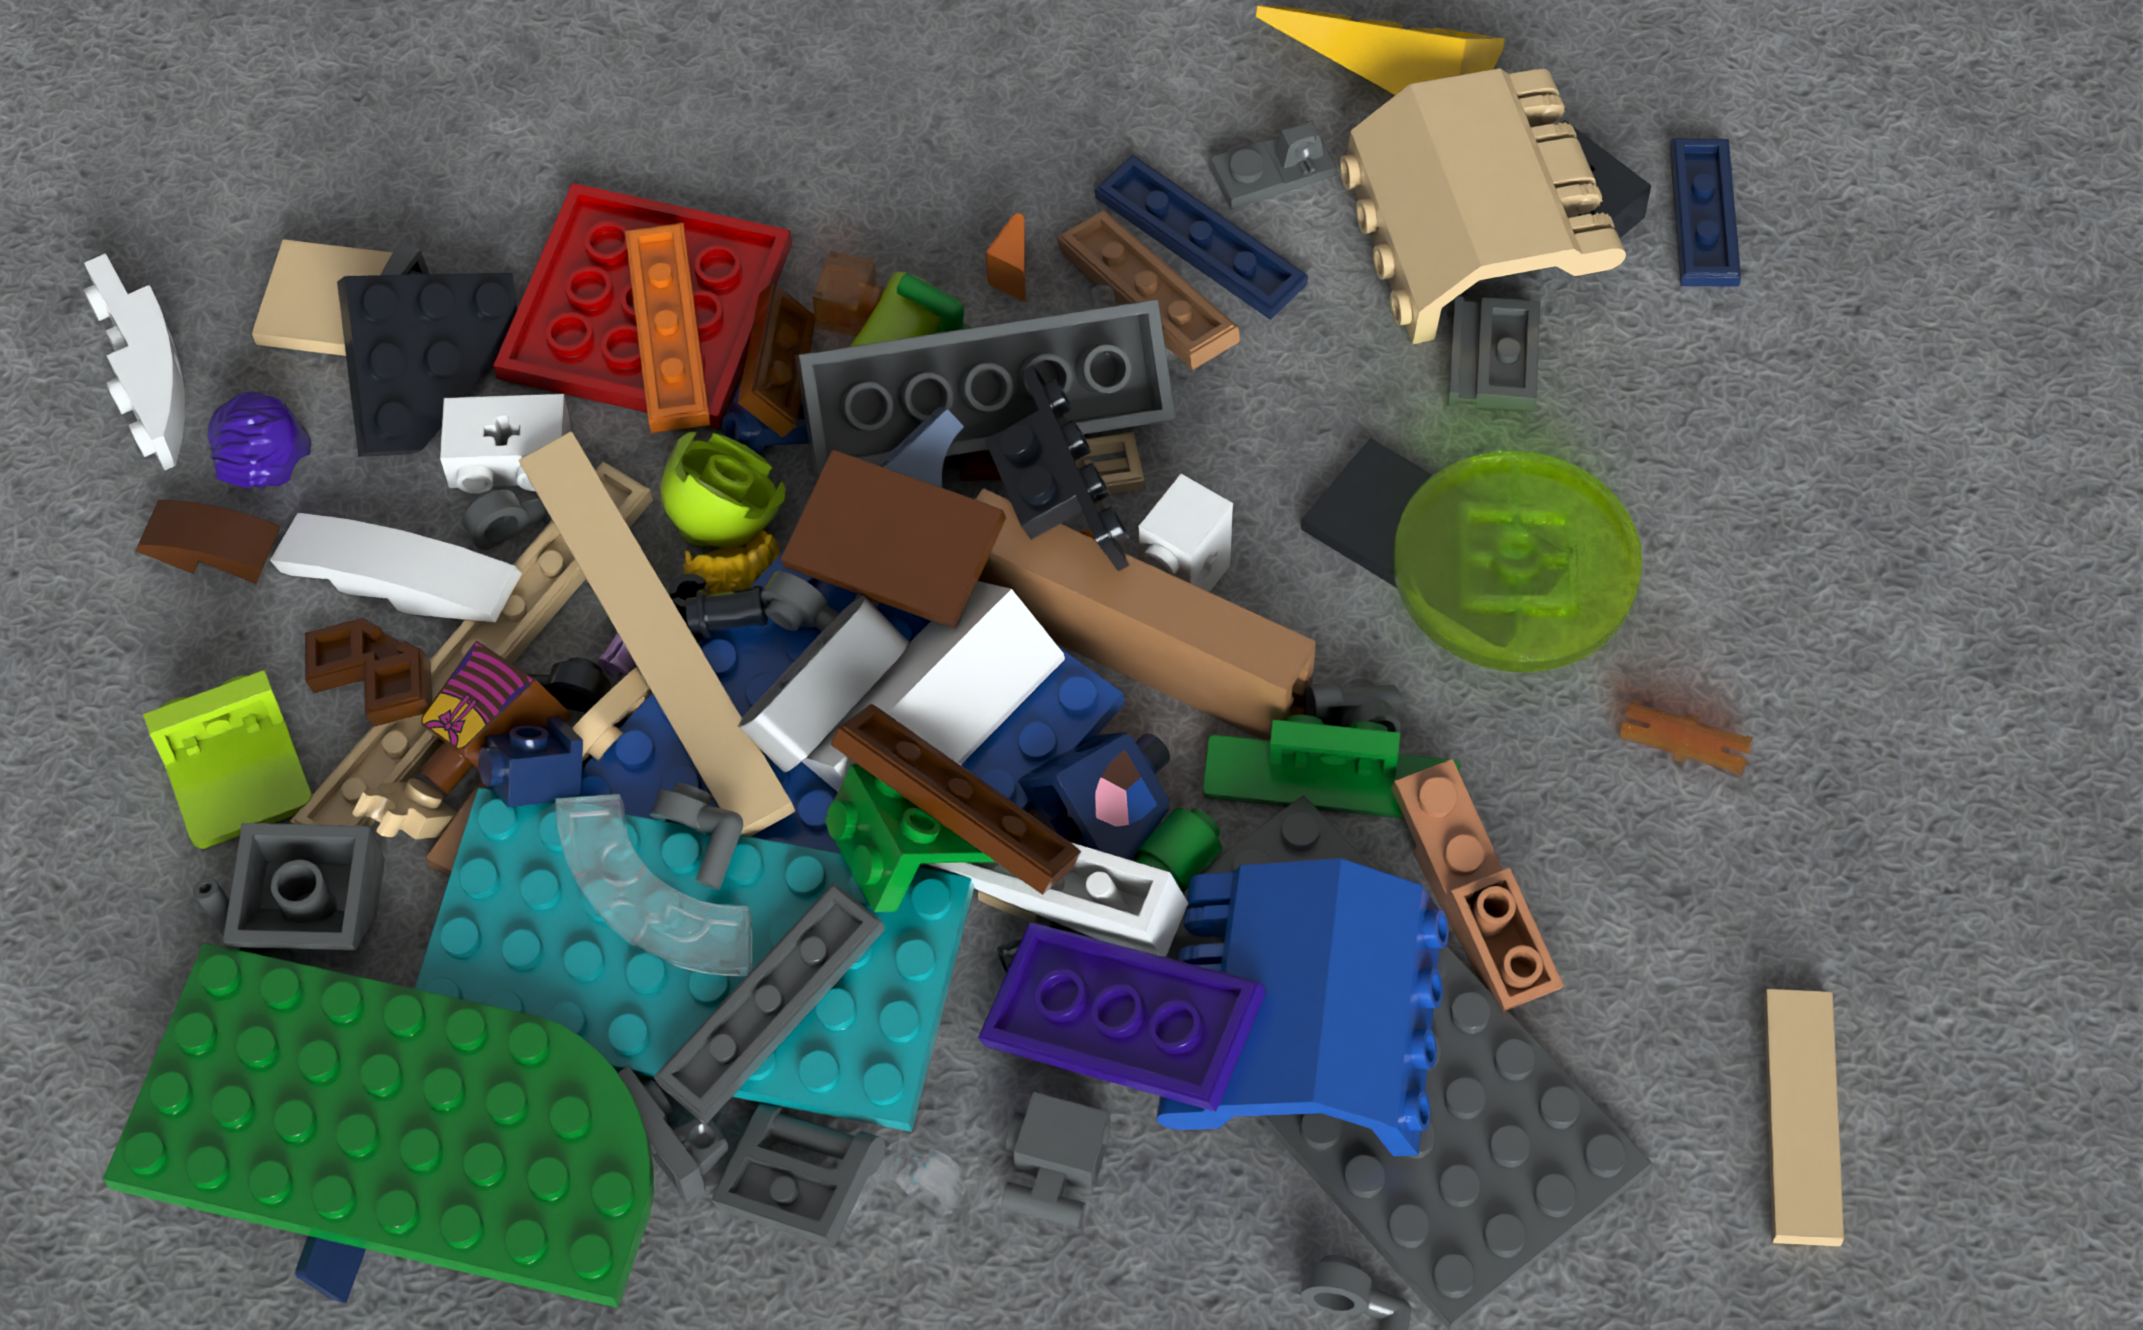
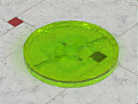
(1517, 561)

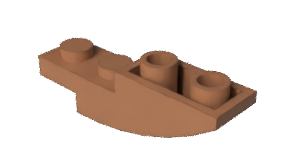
(1473, 888)

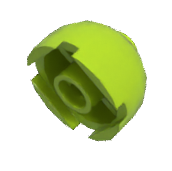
(718, 491)

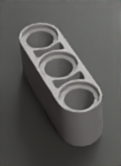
(823, 684)

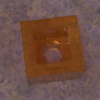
(846, 294)

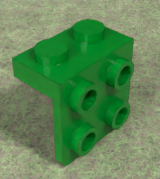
(888, 838)

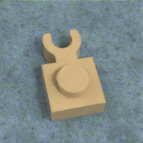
(408, 807)

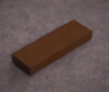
(770, 375)

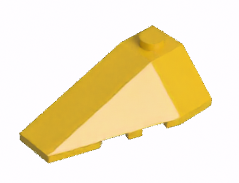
(1384, 49)

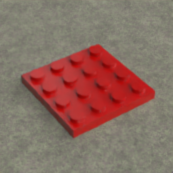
(579, 311)

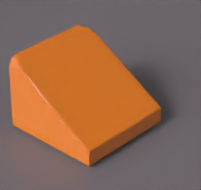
(1008, 259)

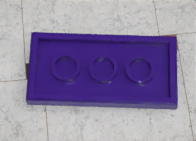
(1123, 1015)

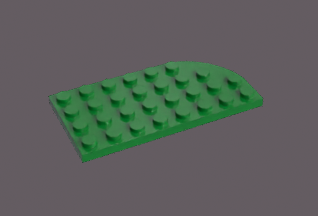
(392, 1125)

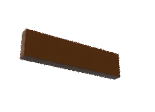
(956, 798)

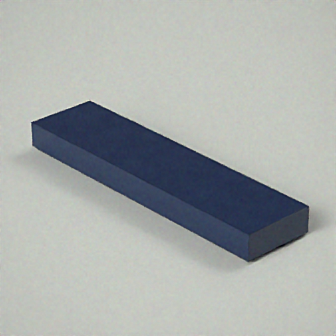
(1201, 236)

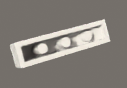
(1098, 897)

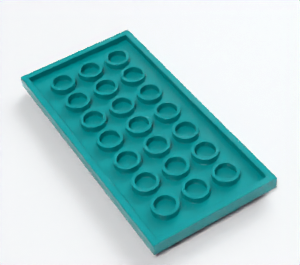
(532, 943)

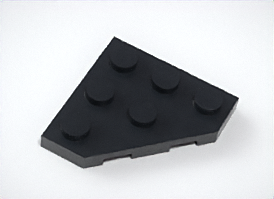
(414, 346)

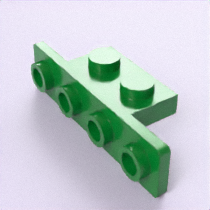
(1329, 764)

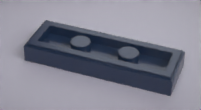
(1705, 212)

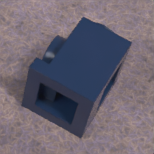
(533, 764)

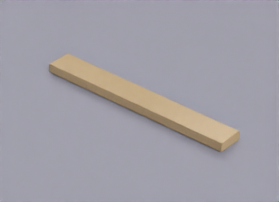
(655, 635)
(402, 747)

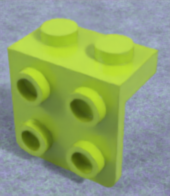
(229, 758)

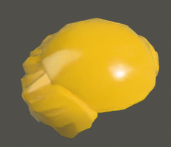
(734, 566)

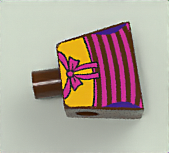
(480, 701)

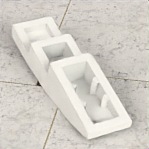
(389, 563)

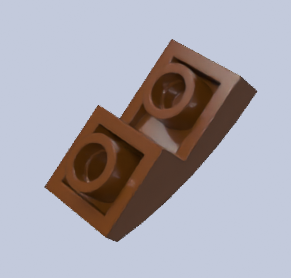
(220, 537)

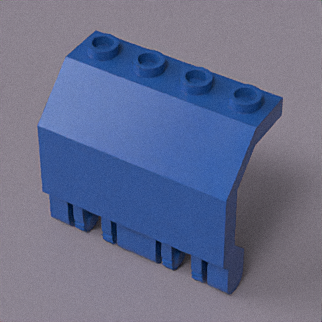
(1345, 999)

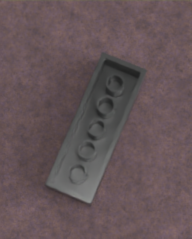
(880, 392)

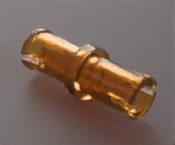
(1686, 738)

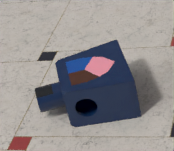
(1102, 792)

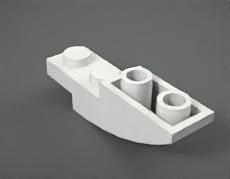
(143, 362)

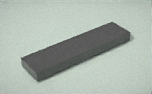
(769, 1003)

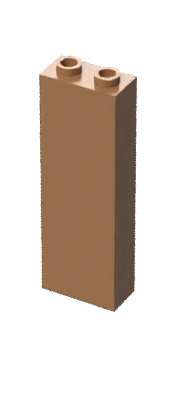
(1153, 625)

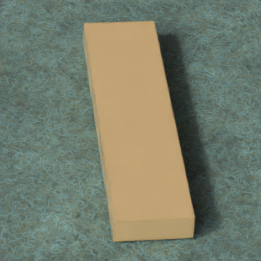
(1803, 1118)

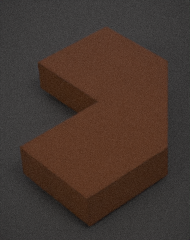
(358, 650)

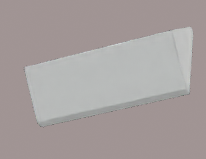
(957, 681)

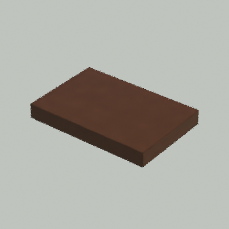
(893, 539)

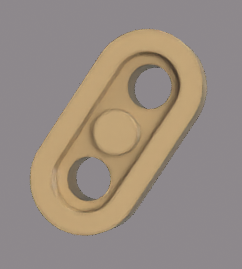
(602, 722)

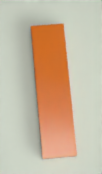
(667, 328)

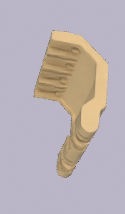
(1473, 190)

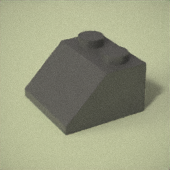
(303, 886)

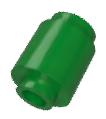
(1182, 845)

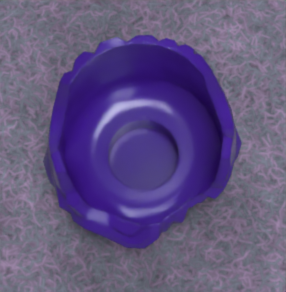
(256, 441)

